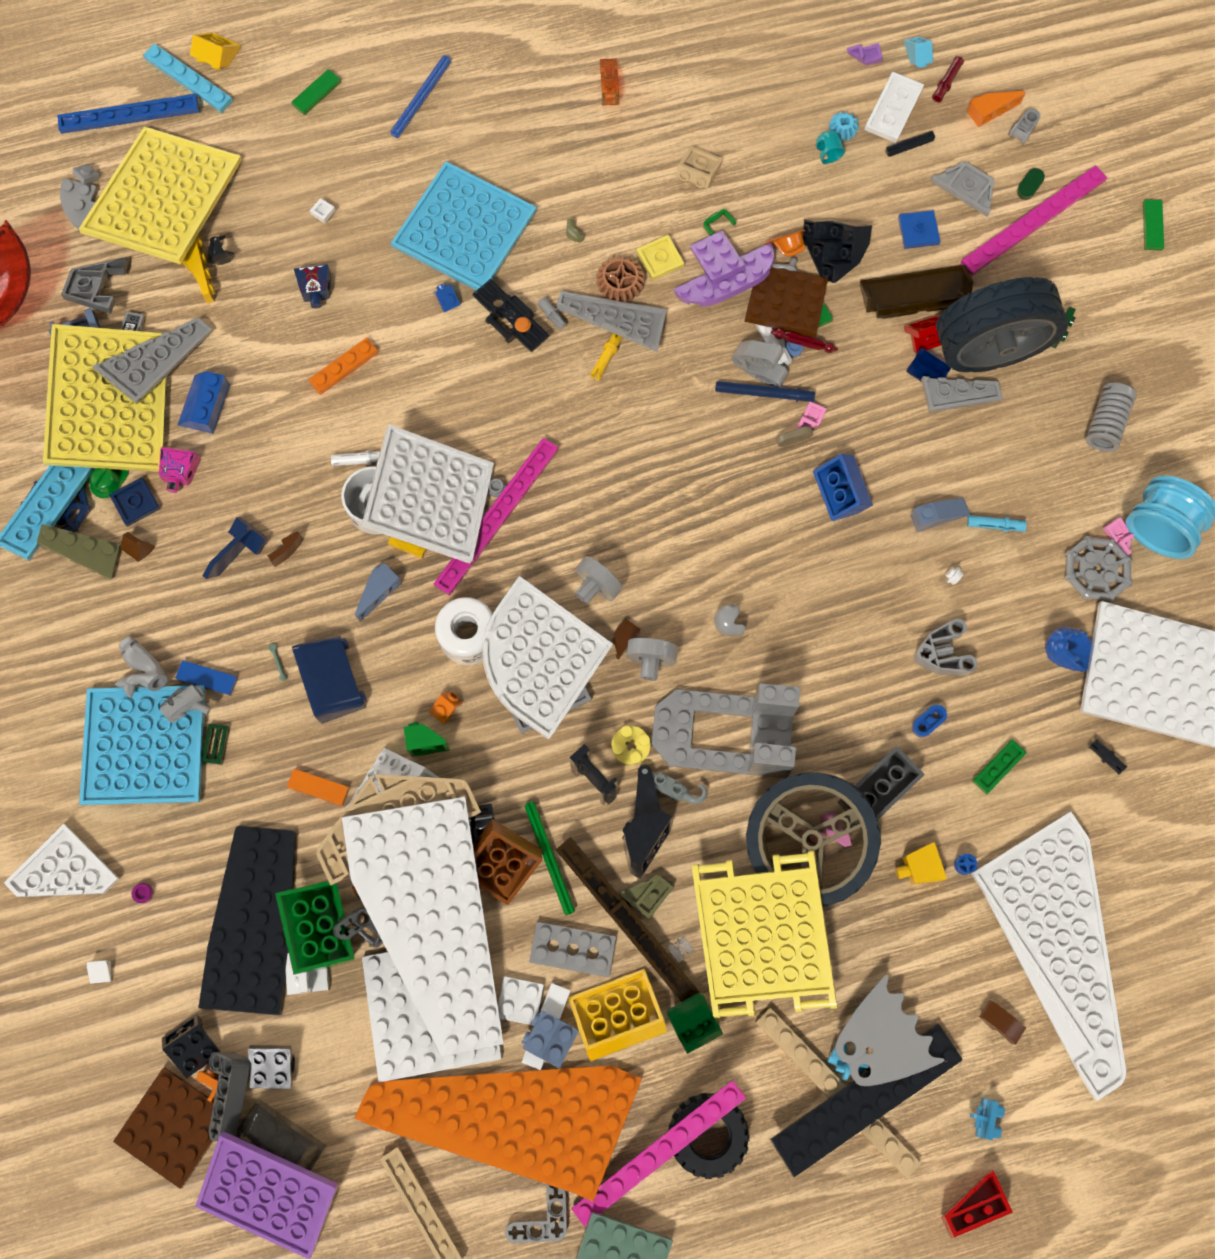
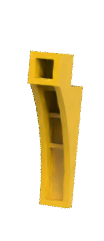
(195, 263)

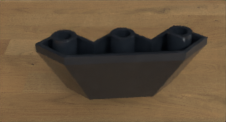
(836, 245)

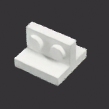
(306, 982)

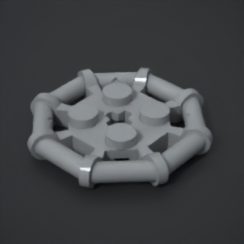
(1105, 561)

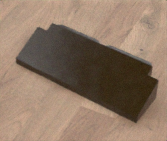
(915, 291)

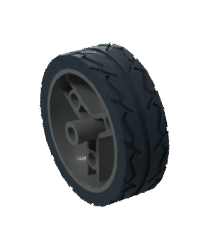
(1001, 324)

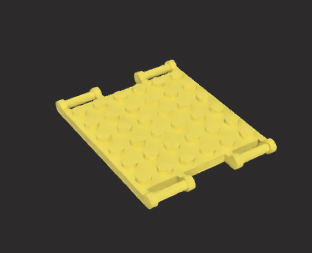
(764, 935)

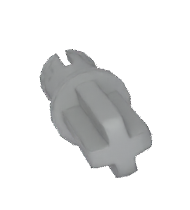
(551, 313)

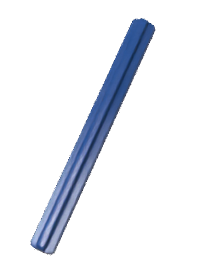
(420, 96)

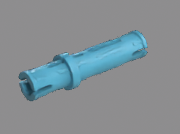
(1005, 524)

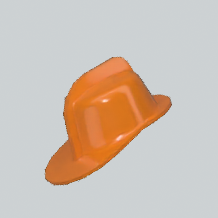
(790, 244)

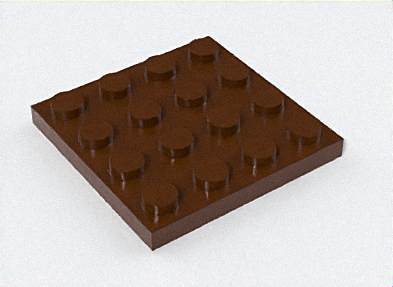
(788, 301)
(169, 1128)

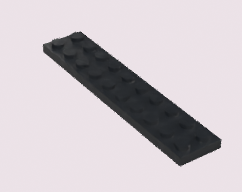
(855, 1109)

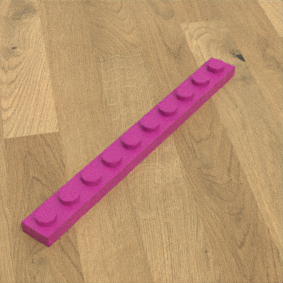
(1034, 220)
(499, 512)
(661, 1150)

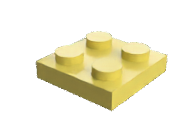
(660, 257)

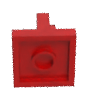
(923, 333)

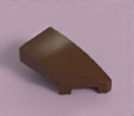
(622, 635)

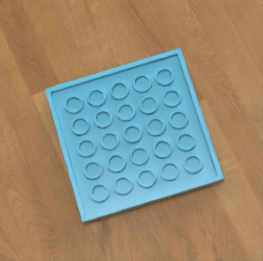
(463, 226)
(136, 752)

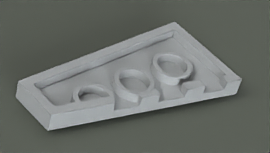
(954, 394)

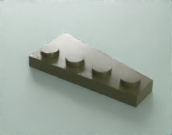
(88, 551)

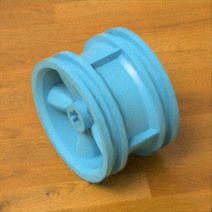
(1172, 517)

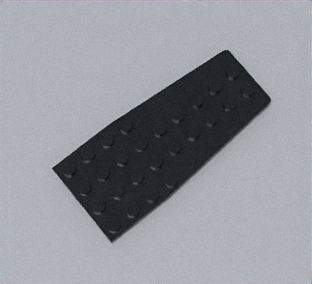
(247, 936)

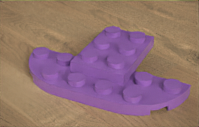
(724, 270)

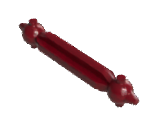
(804, 340)

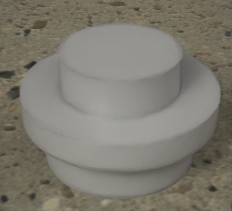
(496, 487)

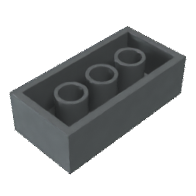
(887, 781)

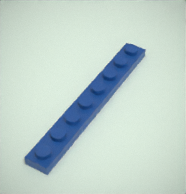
(128, 113)

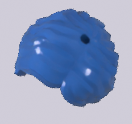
(1069, 648)

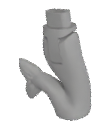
(140, 659)

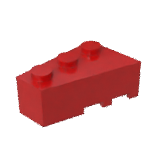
(977, 1207)

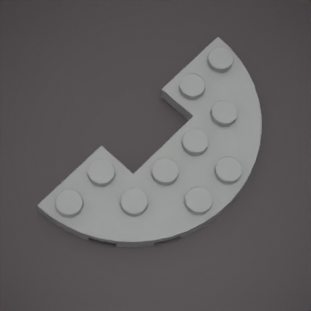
(77, 200)

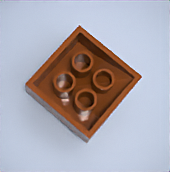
(504, 861)

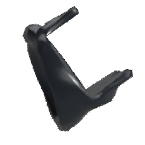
(216, 253)

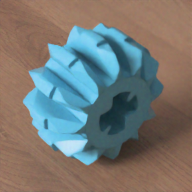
(844, 125)

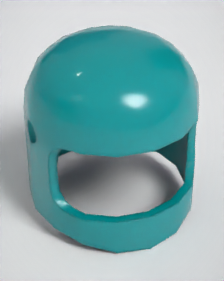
(830, 144)

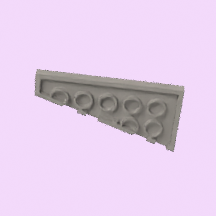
(628, 320)
(150, 362)

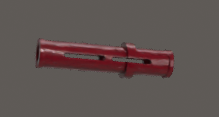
(944, 84)

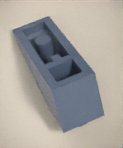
(938, 513)
(378, 588)

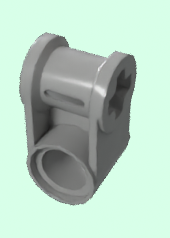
(1024, 127)

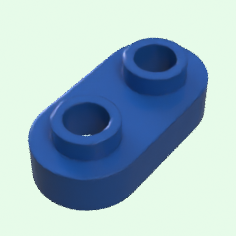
(929, 721)

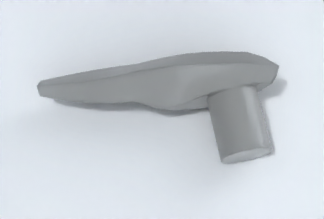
(791, 266)

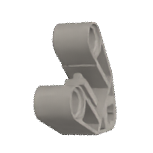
(761, 361)
(946, 666)

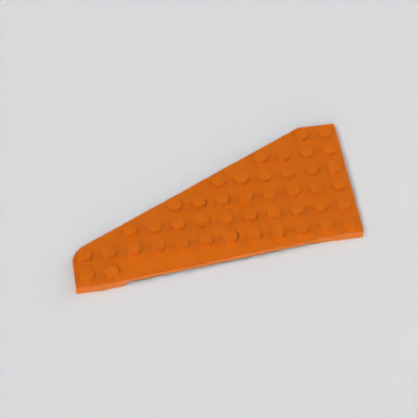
(529, 1123)

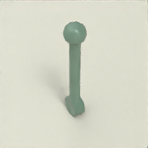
(272, 647)

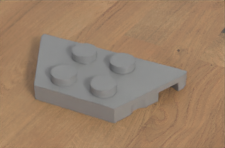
(968, 186)

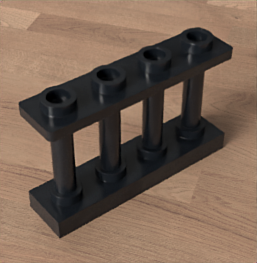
(582, 764)

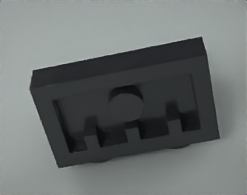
(189, 1046)

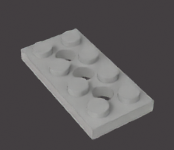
(579, 962)

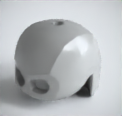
(725, 619)

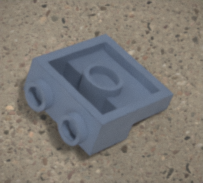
(549, 1038)

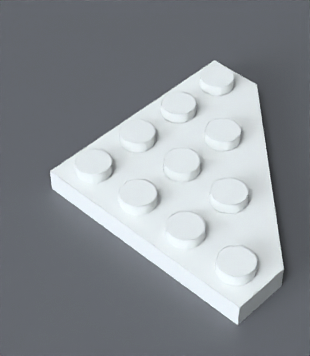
(62, 868)

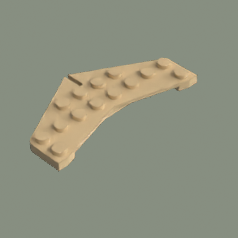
(396, 793)

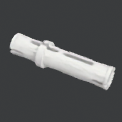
(355, 458)

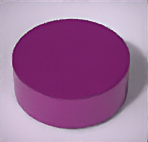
(142, 893)

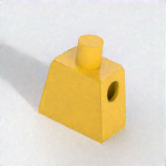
(922, 866)

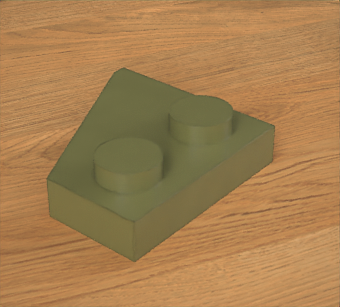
(648, 895)

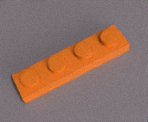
(343, 366)

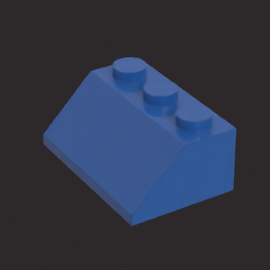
(204, 402)
(842, 487)

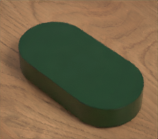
(1030, 184)

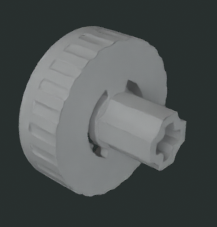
(596, 581)
(651, 655)

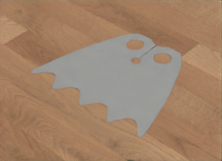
(891, 1035)

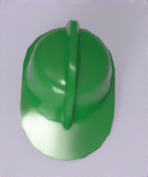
(106, 481)

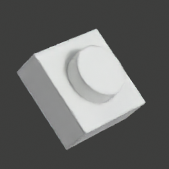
(322, 210)

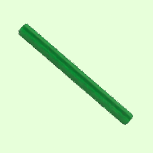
(549, 858)

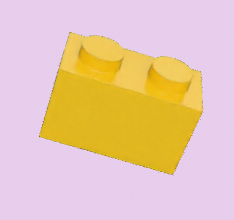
(214, 49)

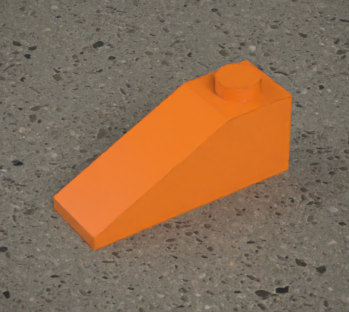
(992, 105)

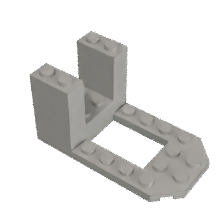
(770, 730)

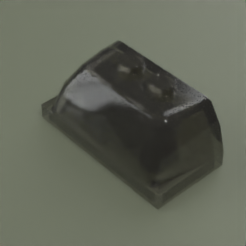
(280, 1136)

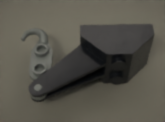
(651, 825)

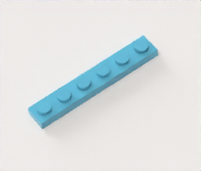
(187, 78)

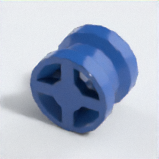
(969, 863)

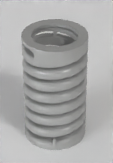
(1111, 417)

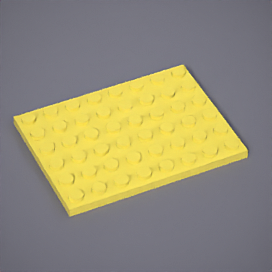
(161, 195)
(87, 416)

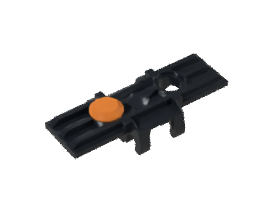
(515, 311)

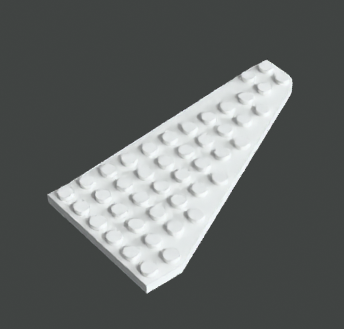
(1053, 920)

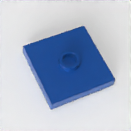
(919, 229)

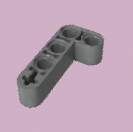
(230, 1092)

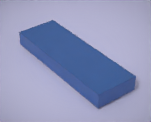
(207, 677)

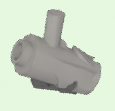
(182, 701)

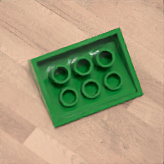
(308, 927)

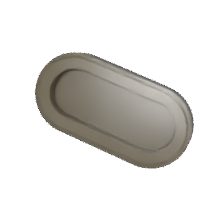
(794, 436)

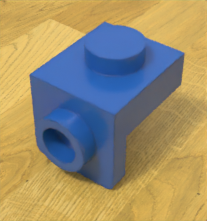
(446, 297)

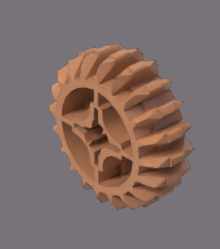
(611, 273)

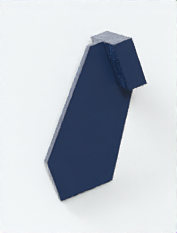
(244, 536)

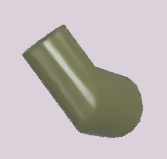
(573, 233)

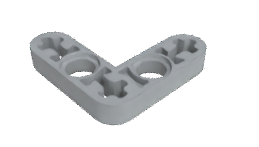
(546, 1225)

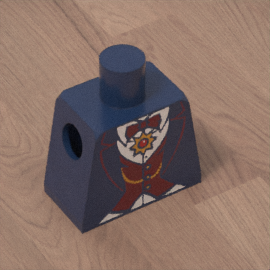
(314, 283)

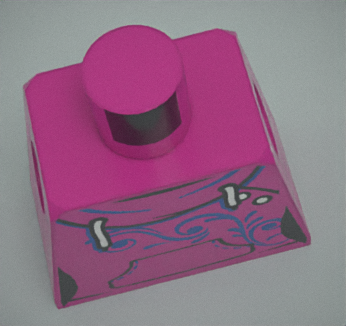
(177, 467)

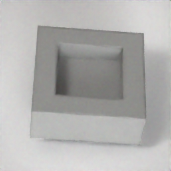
(85, 174)

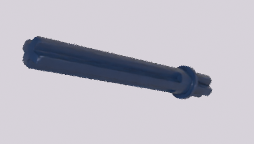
(765, 391)

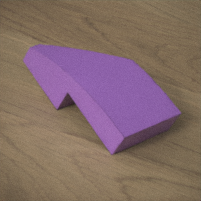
(866, 55)

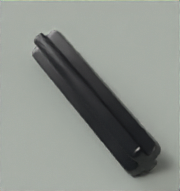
(910, 143)

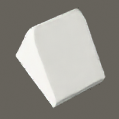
(99, 971)

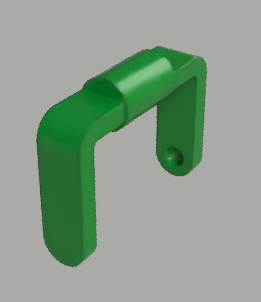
(716, 216)

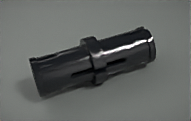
(1108, 756)

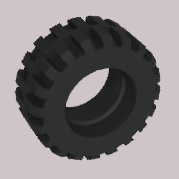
(729, 1157)

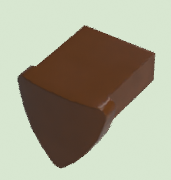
(135, 547)

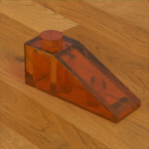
(609, 81)

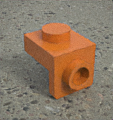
(445, 706)
(211, 1079)

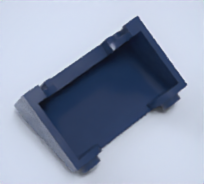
(328, 678)

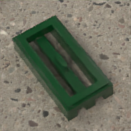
(219, 761)

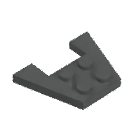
(87, 282)

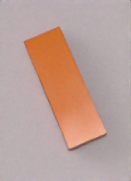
(318, 787)

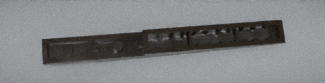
(627, 920)

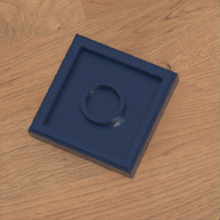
(134, 501)

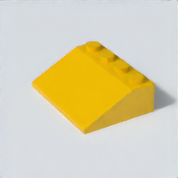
(617, 1015)

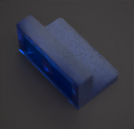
(928, 366)

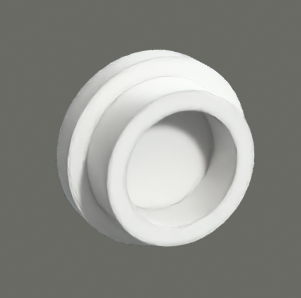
(953, 575)

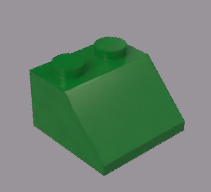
(423, 741)

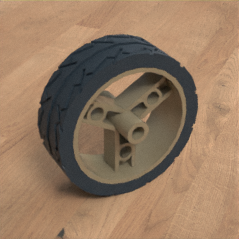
(860, 815)

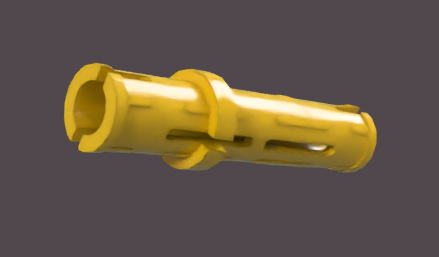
(609, 349)

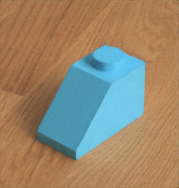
(919, 51)

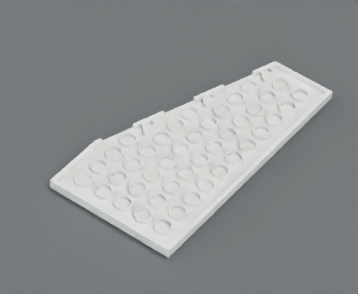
(425, 902)

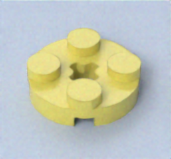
(629, 734)

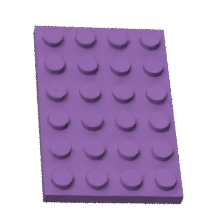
(266, 1195)

